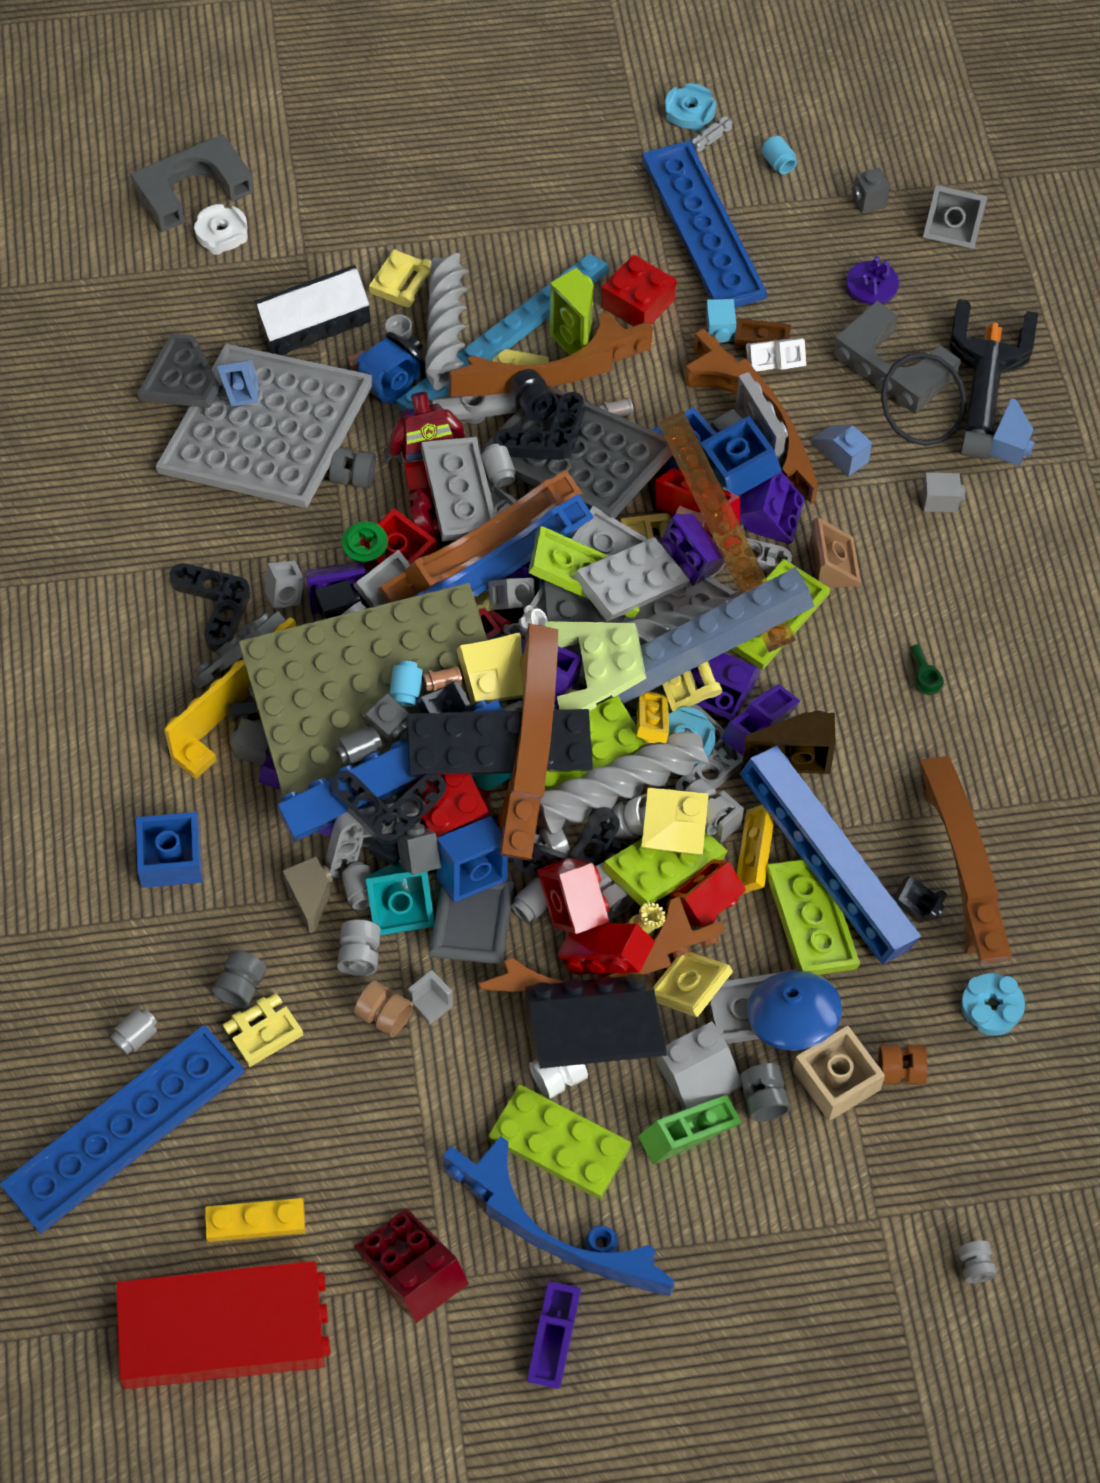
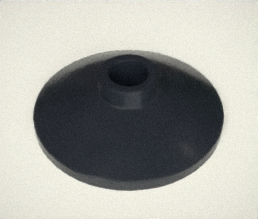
(410, 345)

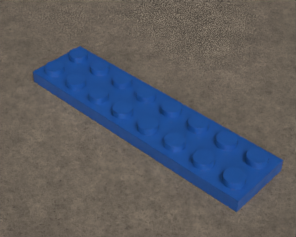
(703, 224)
(121, 1129)

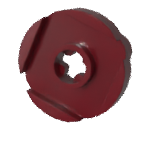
(424, 512)

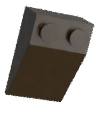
(804, 739)

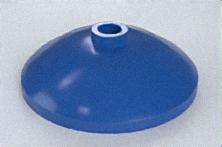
(794, 1021)

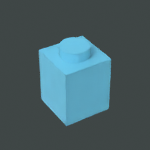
(721, 319)

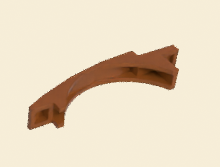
(607, 346)
(721, 371)
(480, 542)
(528, 777)
(978, 889)
(672, 937)

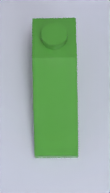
(688, 1128)

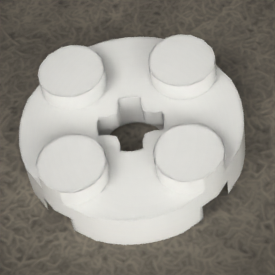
(221, 240)

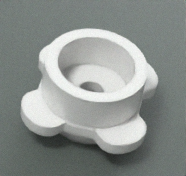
(532, 616)

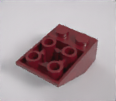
(412, 1265)

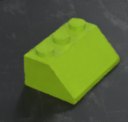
(571, 310)

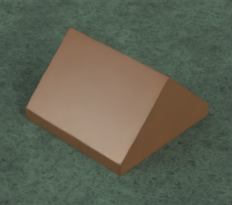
(833, 555)

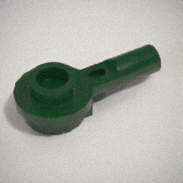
(928, 680)

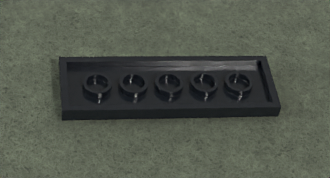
(489, 741)

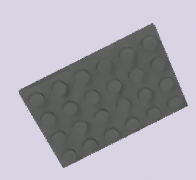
(608, 461)

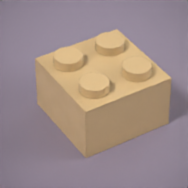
(838, 1073)

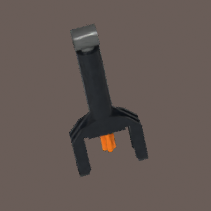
(989, 360)

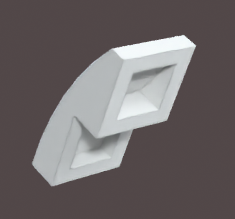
(776, 354)

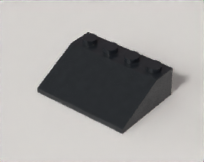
(594, 1021)

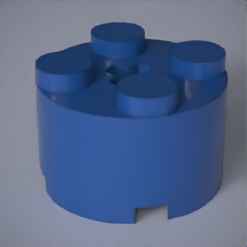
(390, 369)

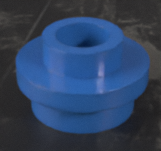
(601, 1232)

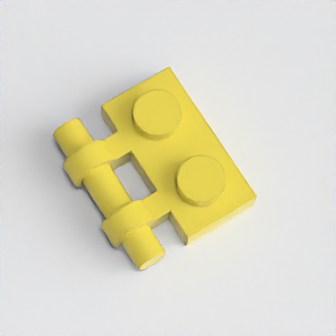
(266, 1036)

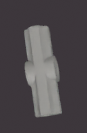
(475, 408)

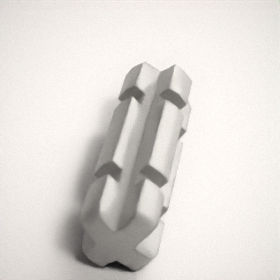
(711, 133)

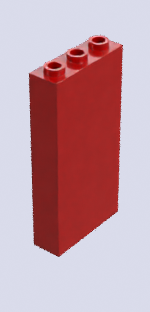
(221, 1325)

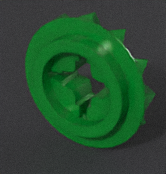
(369, 532)

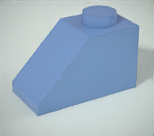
(240, 382)
(1013, 436)
(844, 447)

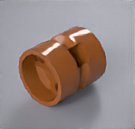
(891, 1063)

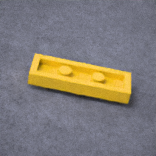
(652, 717)
(755, 848)
(255, 1220)

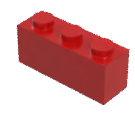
(674, 492)
(607, 949)

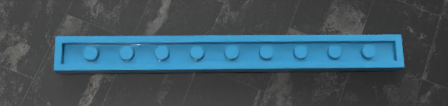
(508, 330)

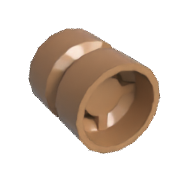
(381, 1007)

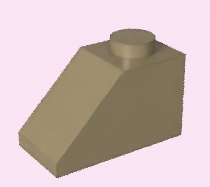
(309, 890)

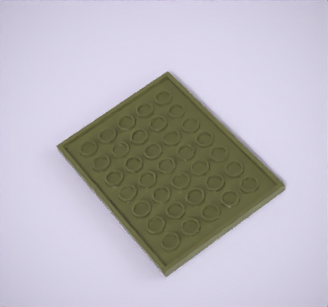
(330, 672)

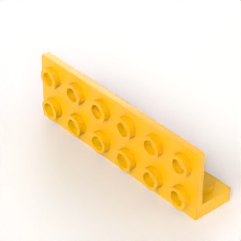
(205, 713)

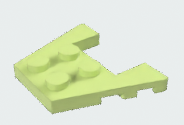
(609, 659)

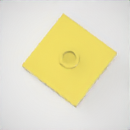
(691, 983)

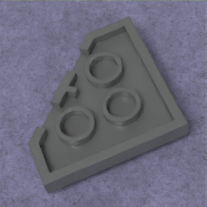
(180, 375)
(569, 607)
(231, 652)

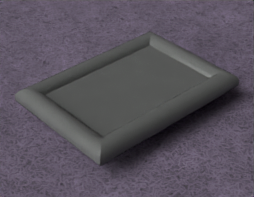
(474, 926)

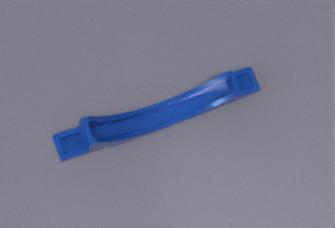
(518, 550)
(492, 1182)

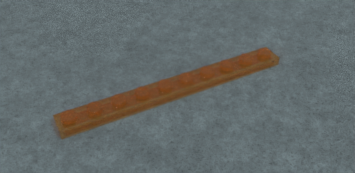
(719, 516)

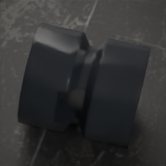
(533, 394)

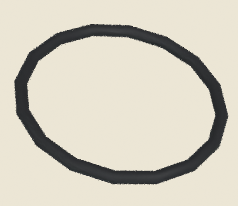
(885, 406)

